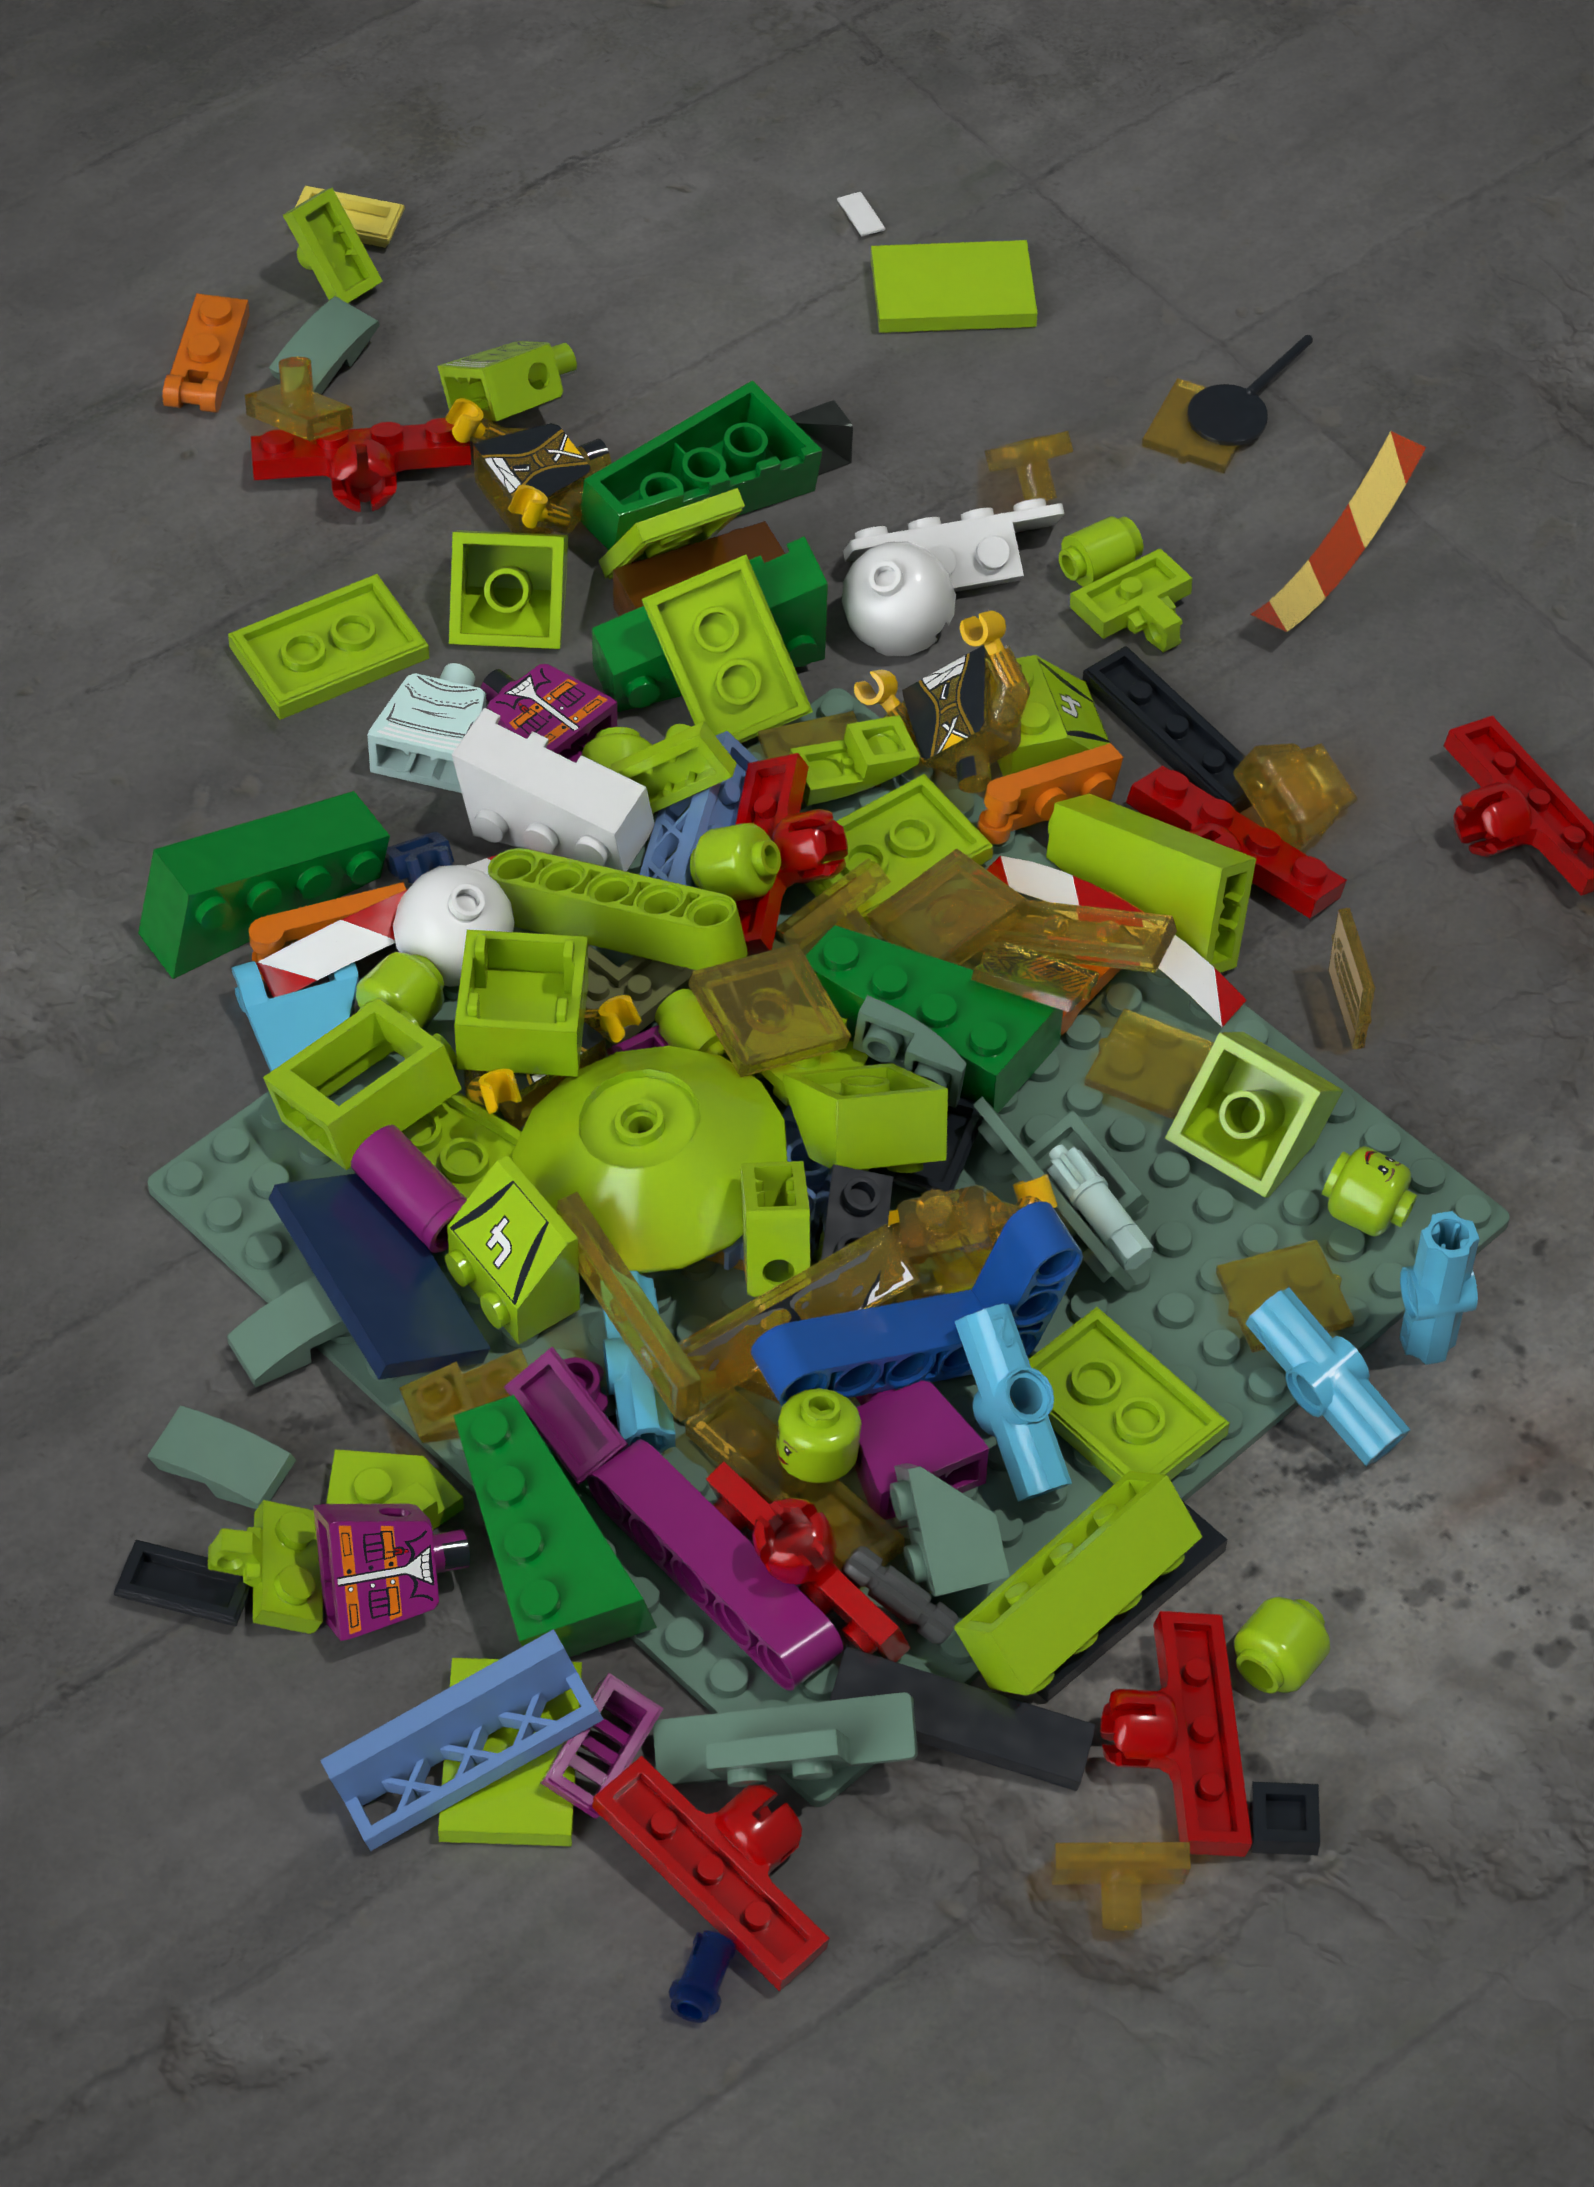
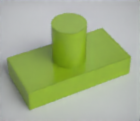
(331, 247)
(678, 765)

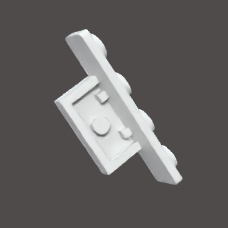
(975, 550)

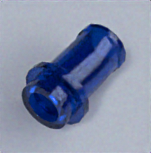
(697, 1991)

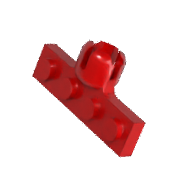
(359, 460)
(1518, 804)
(804, 839)
(1279, 867)
(800, 1549)
(1187, 1733)
(720, 1863)

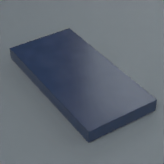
(378, 1277)

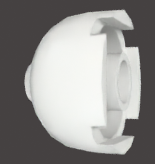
(898, 598)
(440, 910)

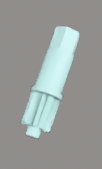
(1101, 1209)

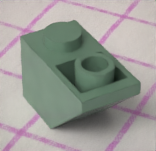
(950, 1534)

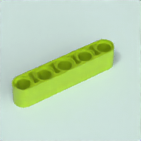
(620, 909)

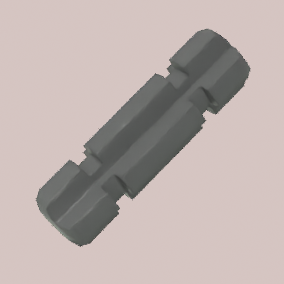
(899, 1595)

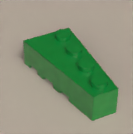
(726, 446)
(633, 662)
(220, 882)
(989, 1028)
(543, 1538)

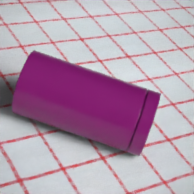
(409, 1185)

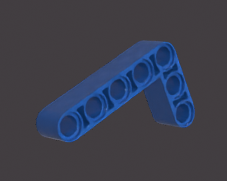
(918, 1338)

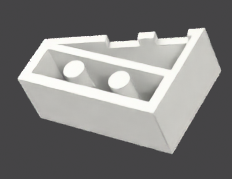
(546, 802)

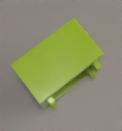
(522, 1002)

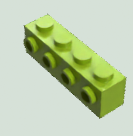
(1078, 1583)

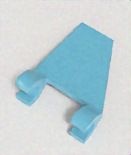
(295, 1019)

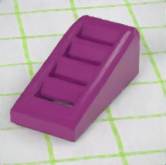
(628, 1706)

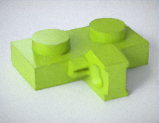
(1137, 598)
(279, 1563)

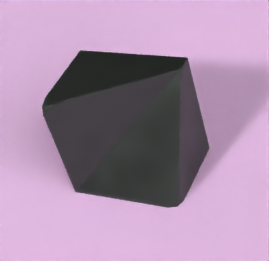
(830, 431)

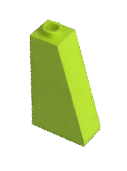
(1157, 871)

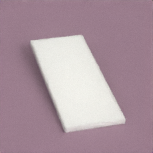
(861, 214)

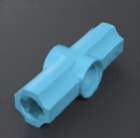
(1439, 1287)
(1327, 1376)
(638, 1404)
(1024, 1431)

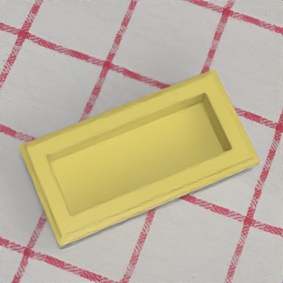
(371, 218)

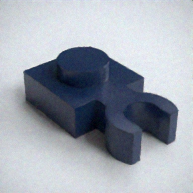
(418, 856)

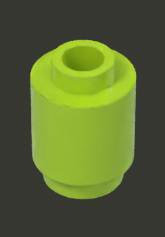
(1100, 549)
(686, 1025)

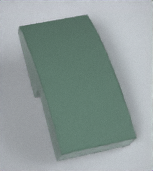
(329, 339)
(904, 1041)
(284, 1331)
(223, 1456)

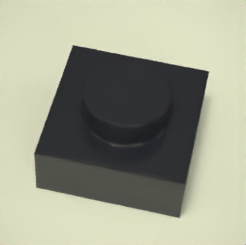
(1285, 1818)

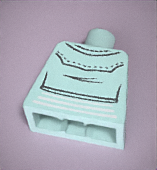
(424, 726)

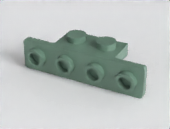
(1035, 1161)
(786, 1740)

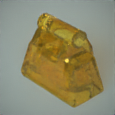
(1294, 790)

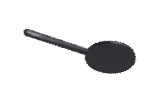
(1233, 413)

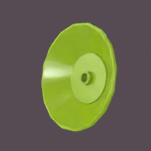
(662, 1191)

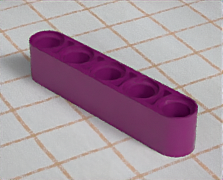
(714, 1565)

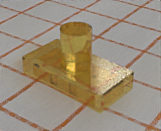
(296, 406)
(1031, 462)
(836, 906)
(1120, 1871)

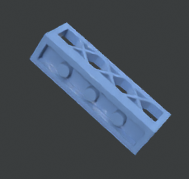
(707, 810)
(499, 1696)

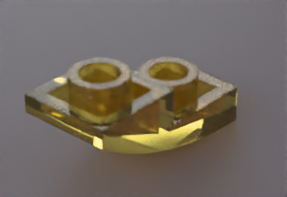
(449, 1391)

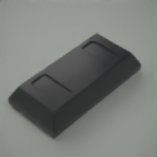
(961, 1135)
(181, 1584)

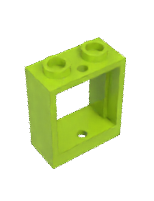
(342, 1054)

